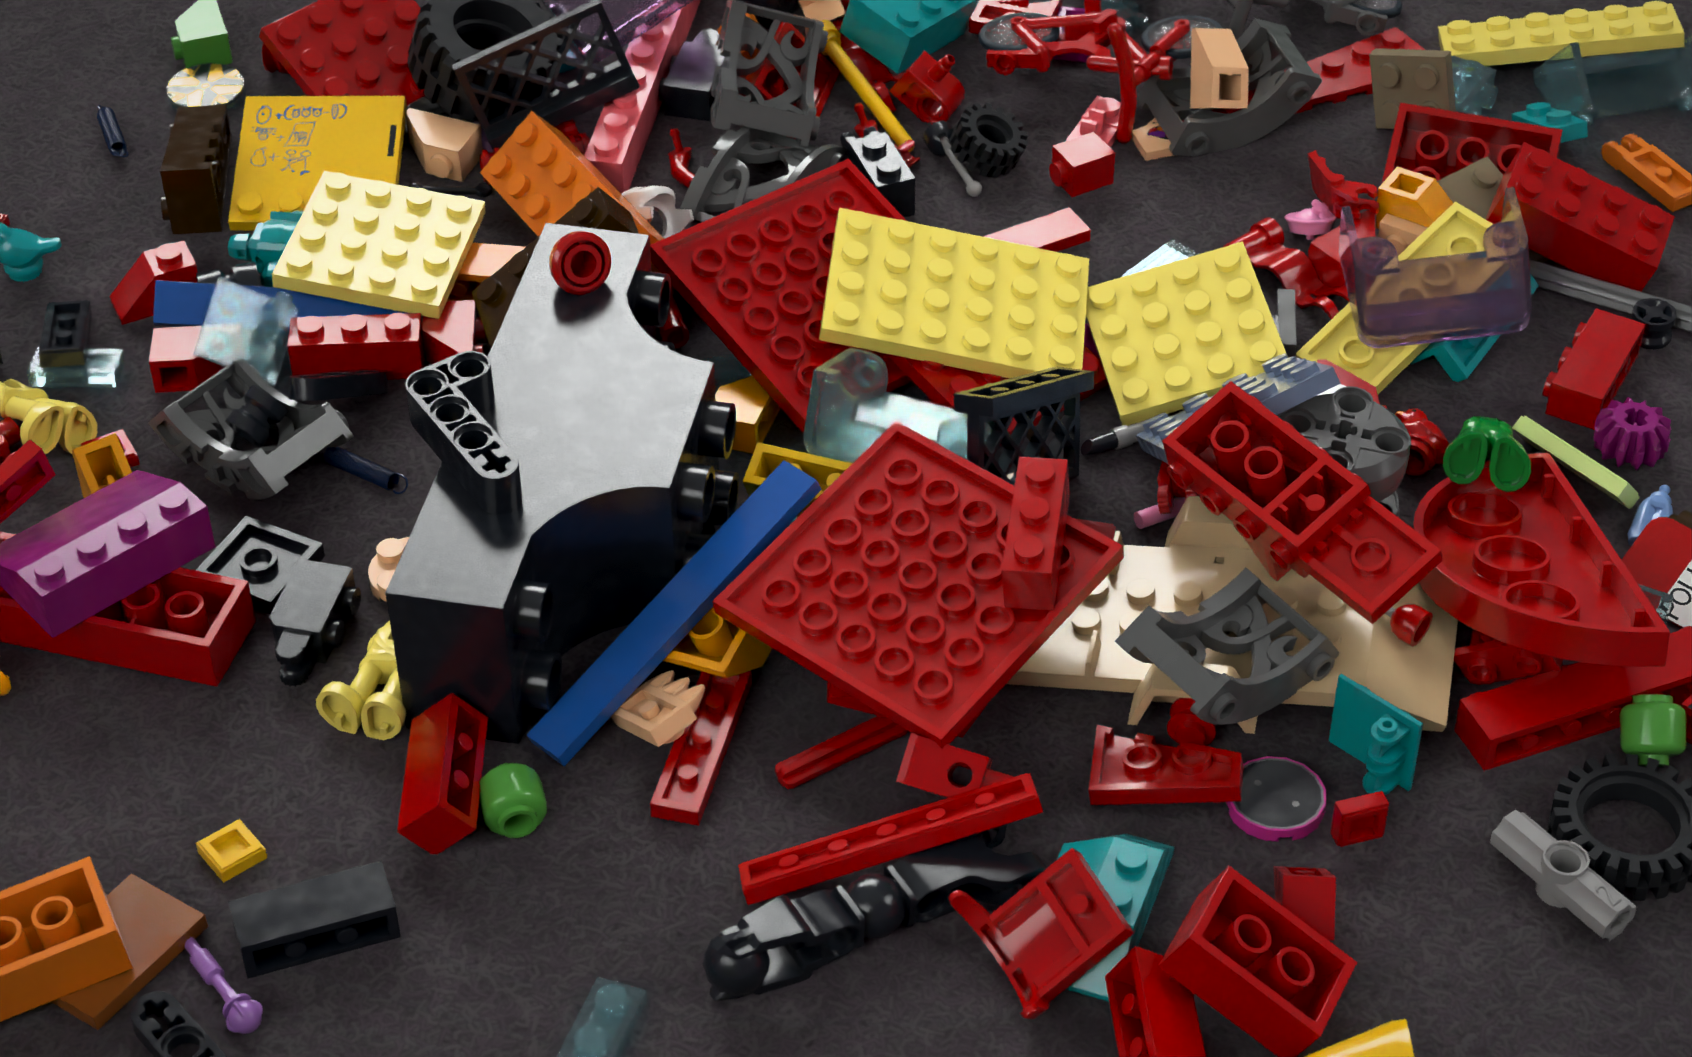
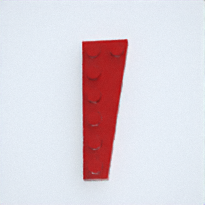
(1347, 69)

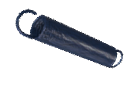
(111, 131)
(361, 467)

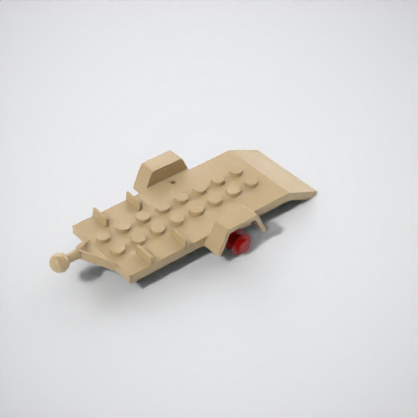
(1198, 561)

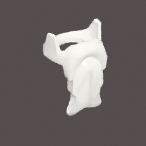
(663, 201)

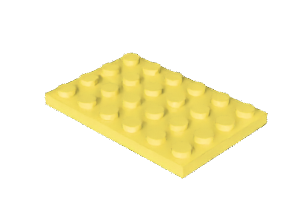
(953, 297)

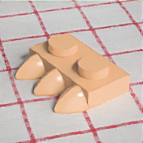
(660, 709)

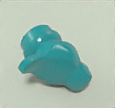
(23, 252)

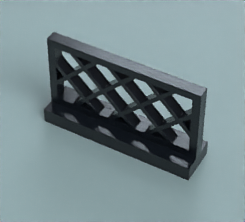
(567, 99)
(1022, 399)

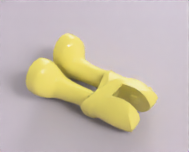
(46, 419)
(379, 712)

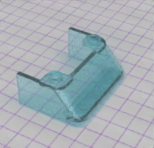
(1616, 81)

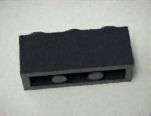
(314, 919)

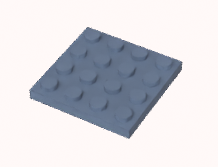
(1278, 388)

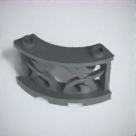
(1274, 102)
(776, 114)
(712, 186)
(258, 470)
(1179, 644)

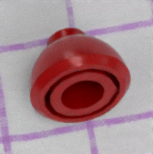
(580, 262)

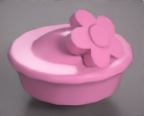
(1311, 221)

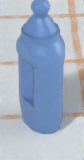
(1652, 507)

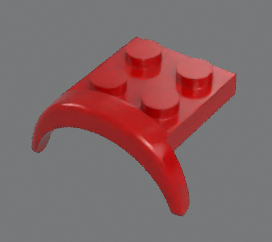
(1049, 930)

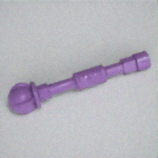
(240, 1011)

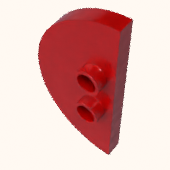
(1537, 571)

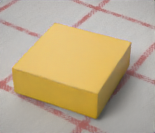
(231, 850)

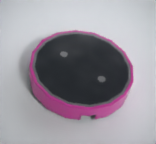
(1279, 799)

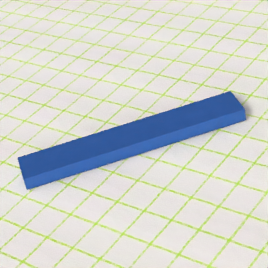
(187, 303)

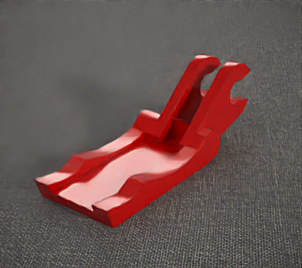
(1337, 192)

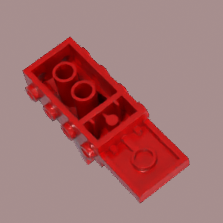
(1296, 503)

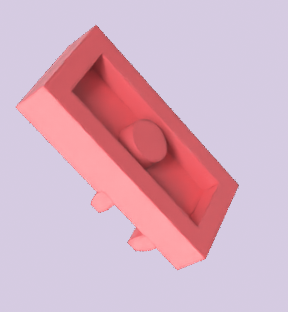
(1100, 118)

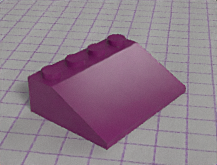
(103, 549)

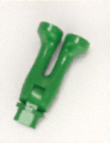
(1487, 440)

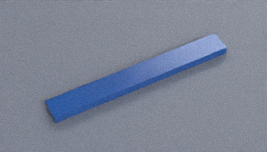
(672, 613)

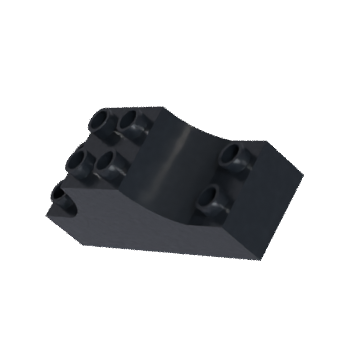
(614, 484)

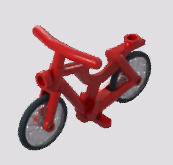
(1034, 40)

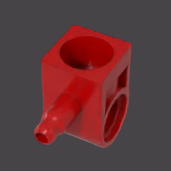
(930, 88)

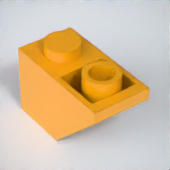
(1412, 197)

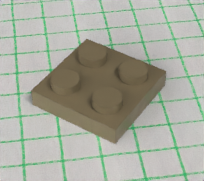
(1410, 78)

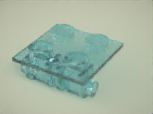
(246, 326)

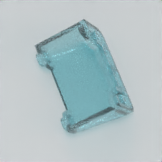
(853, 410)

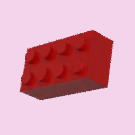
(1584, 219)

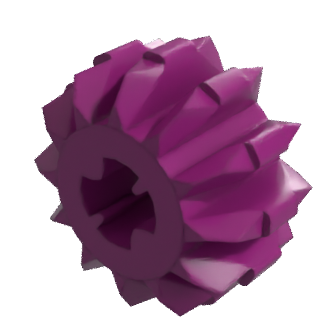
(1632, 433)

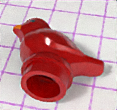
(1427, 441)

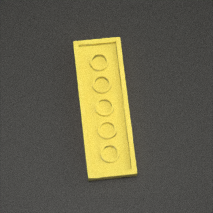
(1544, 35)
(1452, 233)

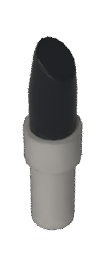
(1116, 438)

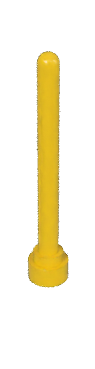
(862, 86)

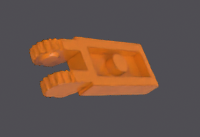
(1651, 170)

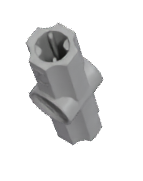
(1563, 875)

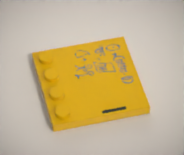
(297, 138)

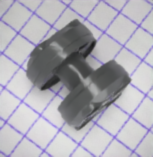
(1359, 437)

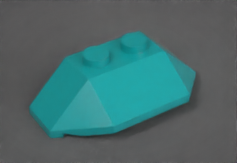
(1132, 876)

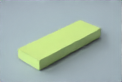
(1576, 461)

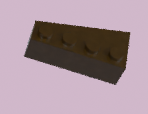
(196, 169)
(497, 291)

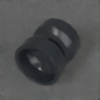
(255, 417)

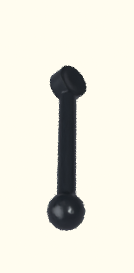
(480, 190)

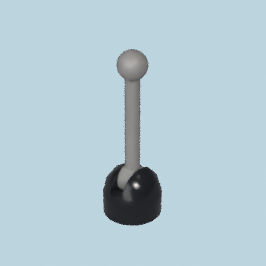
(942, 147)

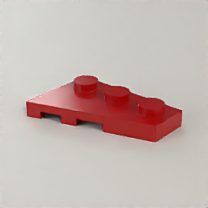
(1155, 773)

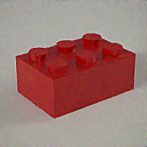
(1258, 964)

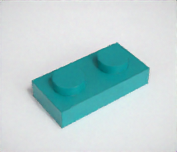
(1544, 115)

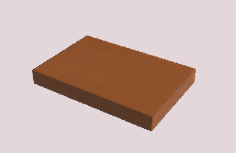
(153, 933)

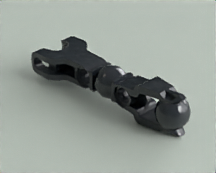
(796, 936)

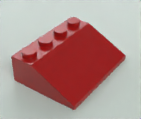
(1446, 141)

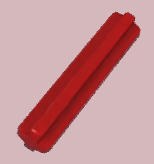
(837, 751)

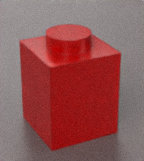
(1082, 164)

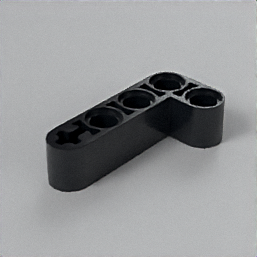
(447, 411)

